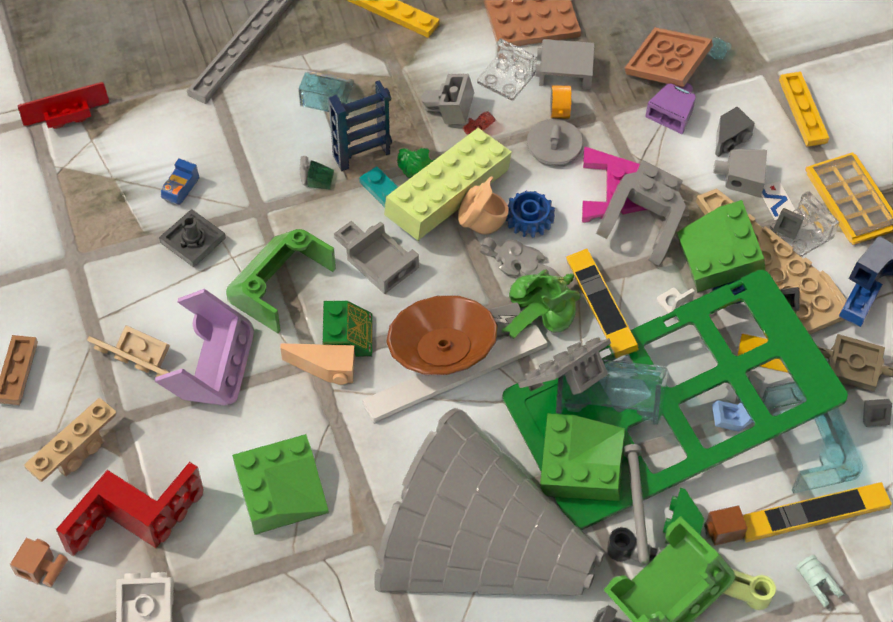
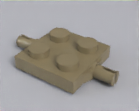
(857, 362)

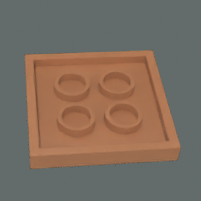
(669, 57)

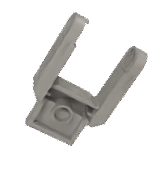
(654, 191)

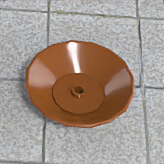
(442, 335)

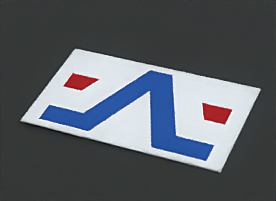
(776, 199)

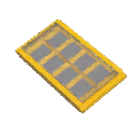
(852, 197)

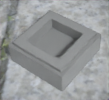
(348, 233)

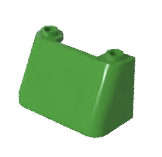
(676, 582)

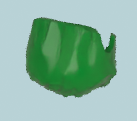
(413, 162)

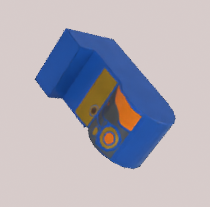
(180, 182)

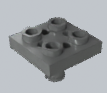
(192, 231)

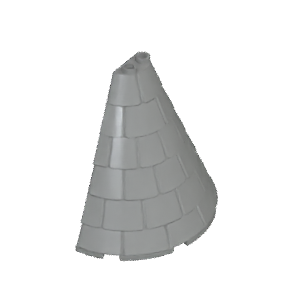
(479, 524)

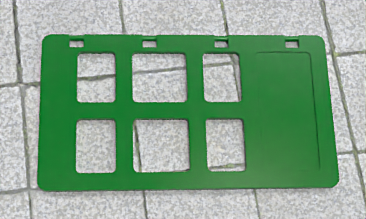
(786, 341)

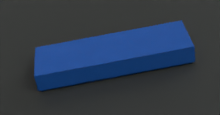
(859, 303)

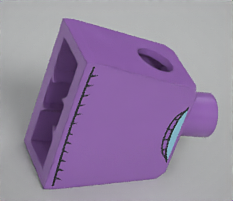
(672, 107)

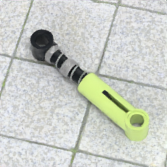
(742, 587)

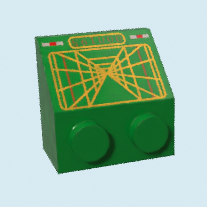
(348, 325)

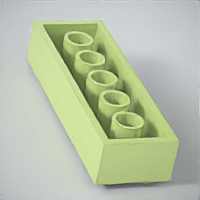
(441, 186)

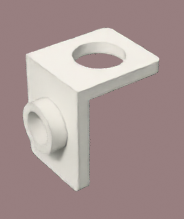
(679, 299)

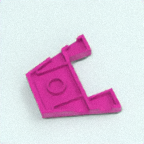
(615, 170)

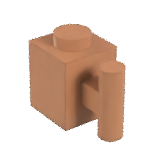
(35, 560)

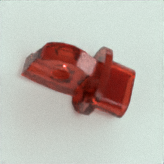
(482, 122)

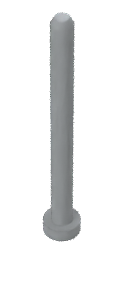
(632, 452)

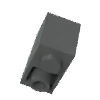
(732, 130)

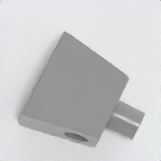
(744, 170)

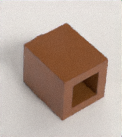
(725, 525)

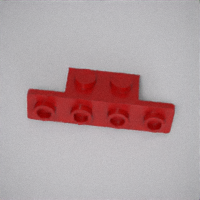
(64, 107)

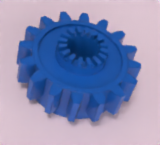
(530, 213)

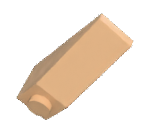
(327, 362)

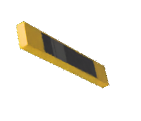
(602, 303)
(816, 511)

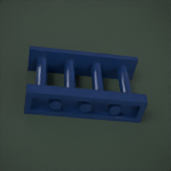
(340, 125)

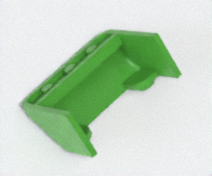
(250, 286)

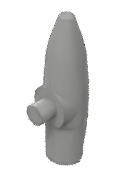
(304, 168)

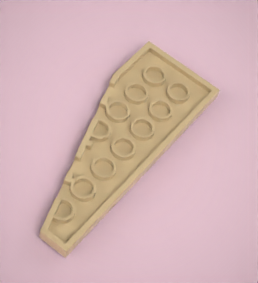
(818, 295)

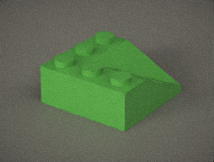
(721, 247)
(582, 458)
(280, 484)

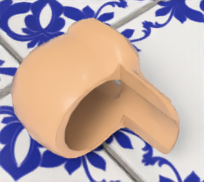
(482, 209)

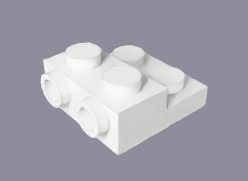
(144, 598)

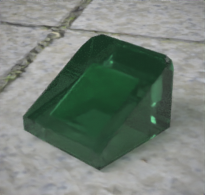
(319, 176)

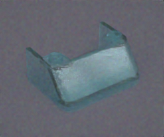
(625, 386)
(838, 457)

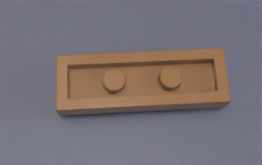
(16, 368)

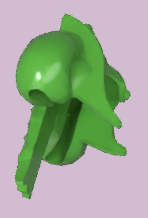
(545, 297)

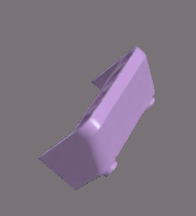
(222, 356)

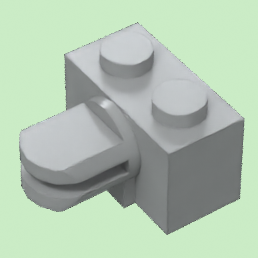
(452, 99)

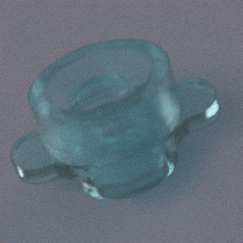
(719, 48)

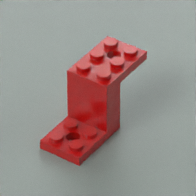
(130, 509)

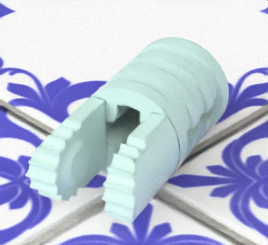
(816, 576)

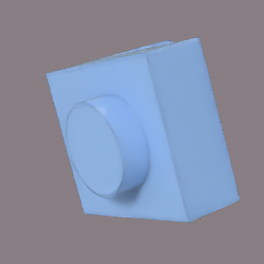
(730, 416)

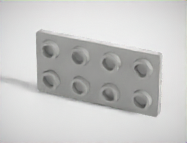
(580, 365)

